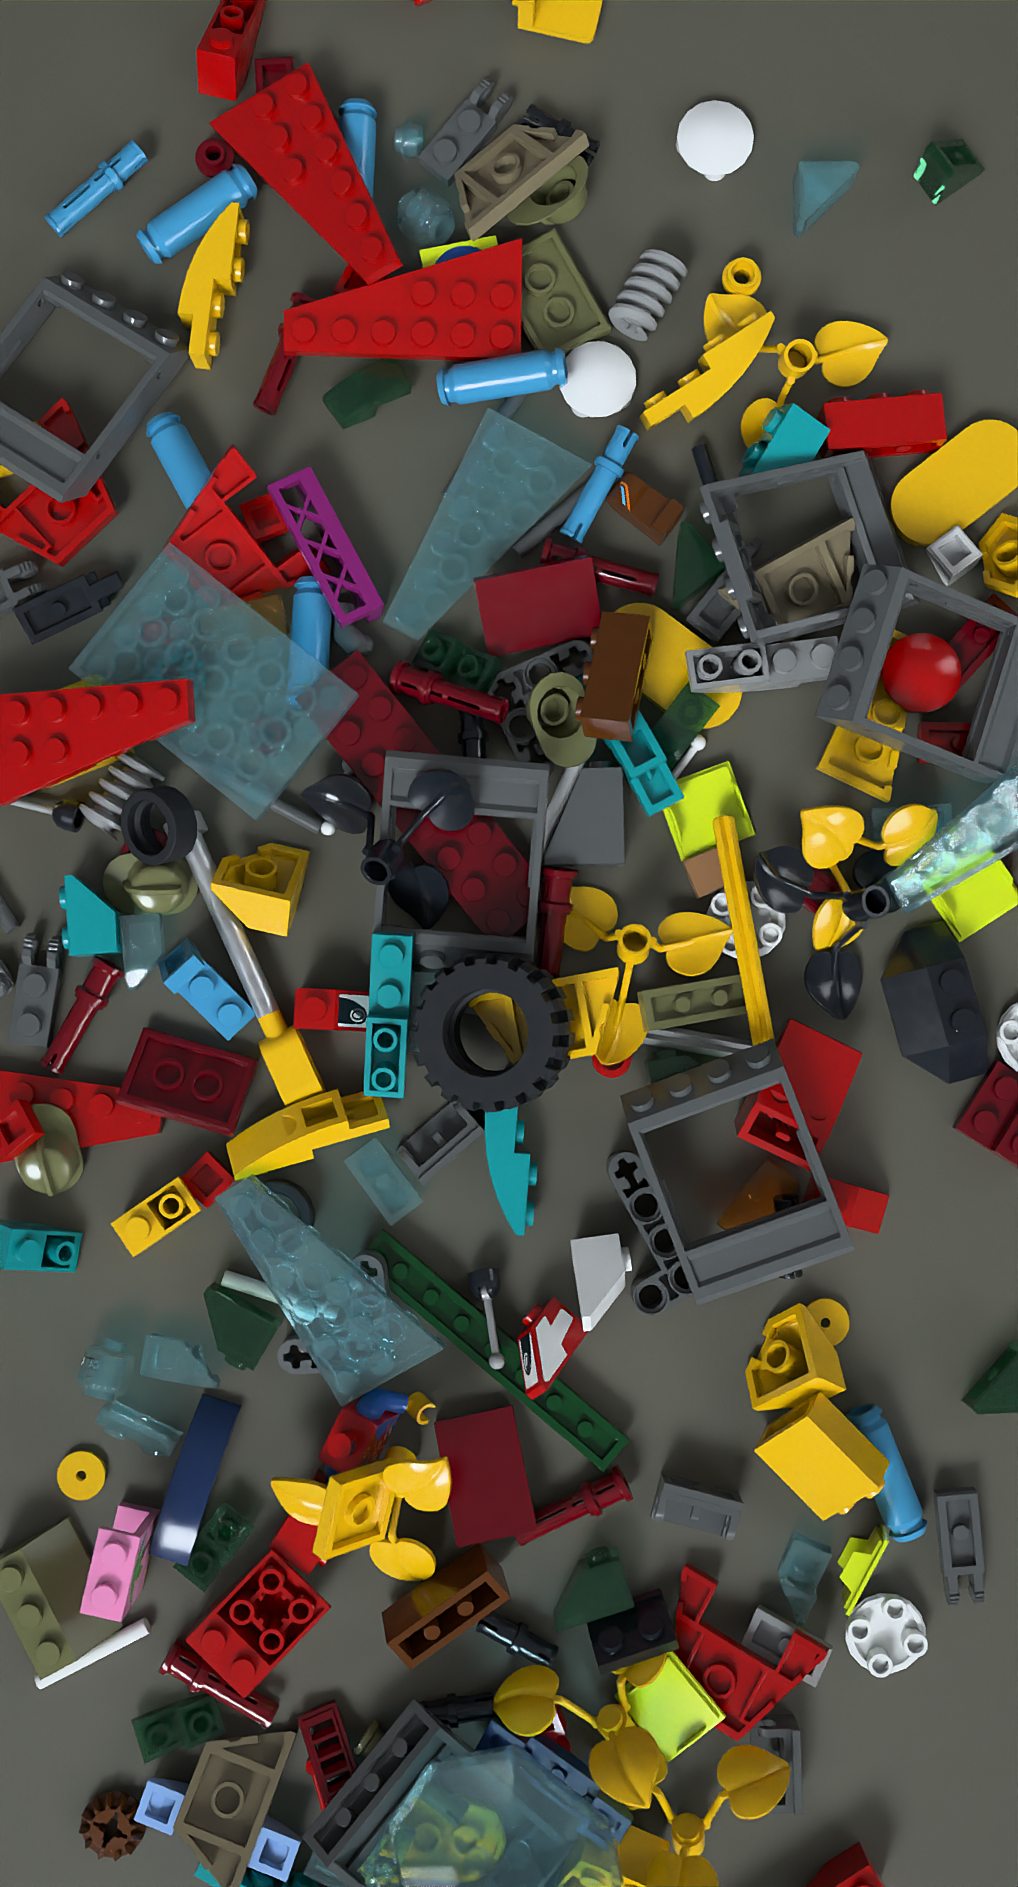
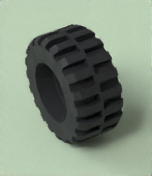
(441, 1040)

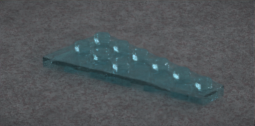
(491, 502)
(332, 1304)

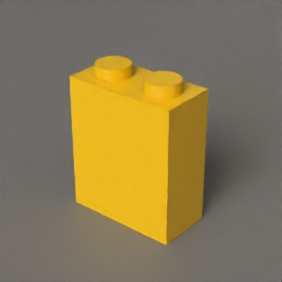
(822, 1457)

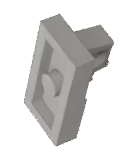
(769, 1638)

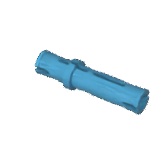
(102, 183)
(599, 484)

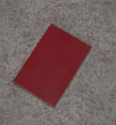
(538, 605)
(187, 1081)
(488, 1476)

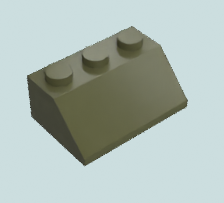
(43, 1597)

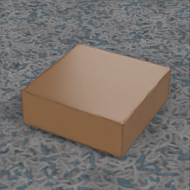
(704, 873)

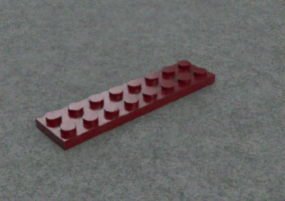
(478, 861)

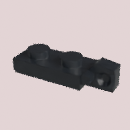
(66, 605)

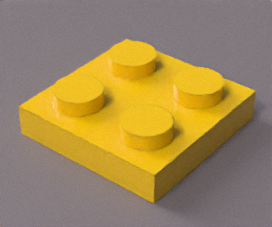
(354, 1510)

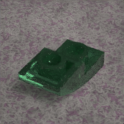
(362, 392)
(457, 661)
(683, 723)
(216, 1545)
(177, 1725)

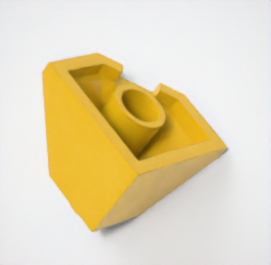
(1001, 555)
(263, 886)
(793, 1362)

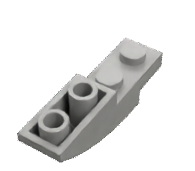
(760, 667)

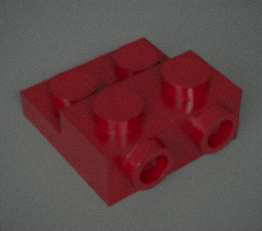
(993, 1114)

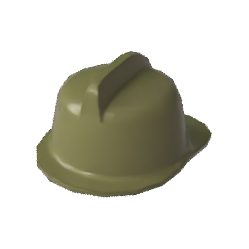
(557, 200)
(554, 721)
(149, 888)
(55, 1158)

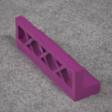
(334, 543)

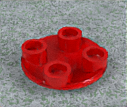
(921, 673)

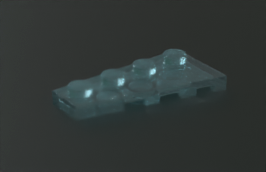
(963, 847)

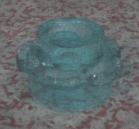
(409, 140)

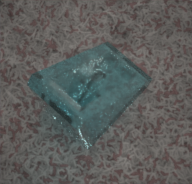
(817, 188)

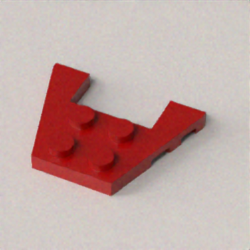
(55, 527)
(222, 543)
(731, 1674)

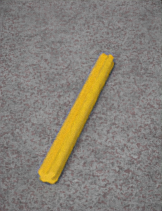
(743, 929)

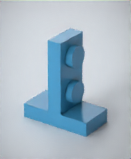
(205, 989)

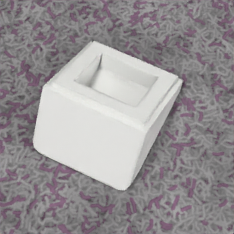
(953, 555)

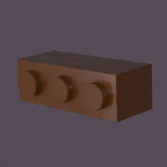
(615, 676)
(445, 1605)

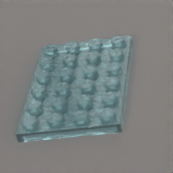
(255, 690)

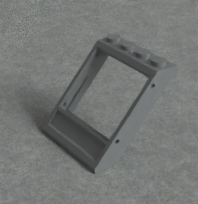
(42, 456)
(856, 496)
(861, 652)
(499, 790)
(760, 1247)
(365, 1804)

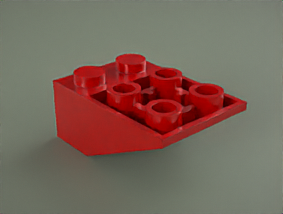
(820, 1077)
(257, 1622)

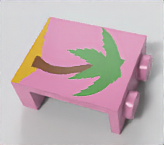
(120, 1562)

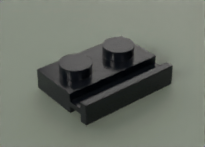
(633, 1633)

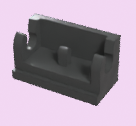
(440, 1141)
(697, 1506)
(782, 1738)

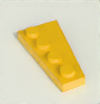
(863, 761)

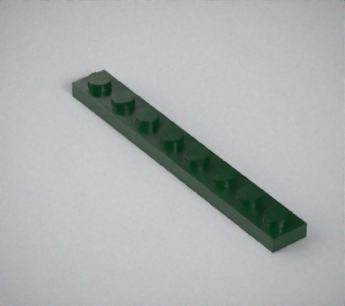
(468, 1330)

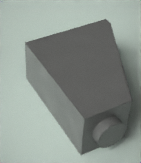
(592, 821)

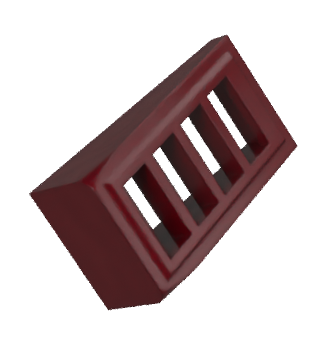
(314, 1717)

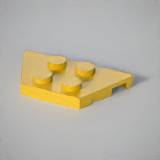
(588, 997)

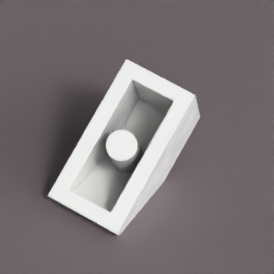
(599, 1274)

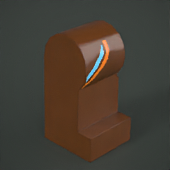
(644, 507)

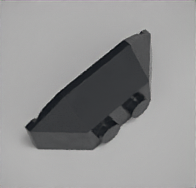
(935, 1005)

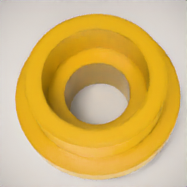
(746, 268)

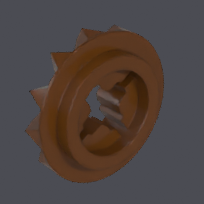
(101, 1810)

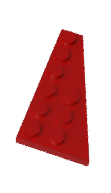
(304, 158)
(434, 313)
(73, 729)
(88, 1104)

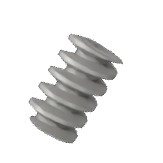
(646, 292)
(109, 805)

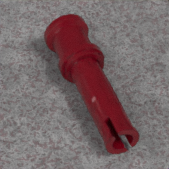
(279, 369)
(644, 582)
(432, 688)
(554, 907)
(90, 997)
(614, 1488)
(201, 1676)

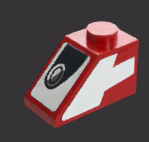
(331, 1009)
(547, 1344)

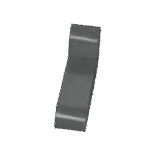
(648, 1225)

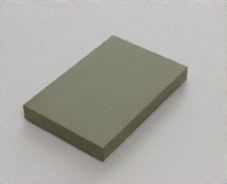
(556, 299)

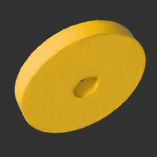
(837, 1316)
(68, 1474)

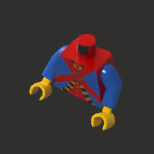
(366, 1426)

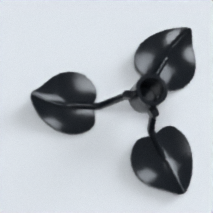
(441, 797)
(782, 883)

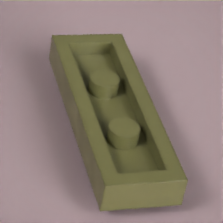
(691, 1003)

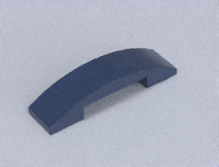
(194, 1479)
(564, 1766)

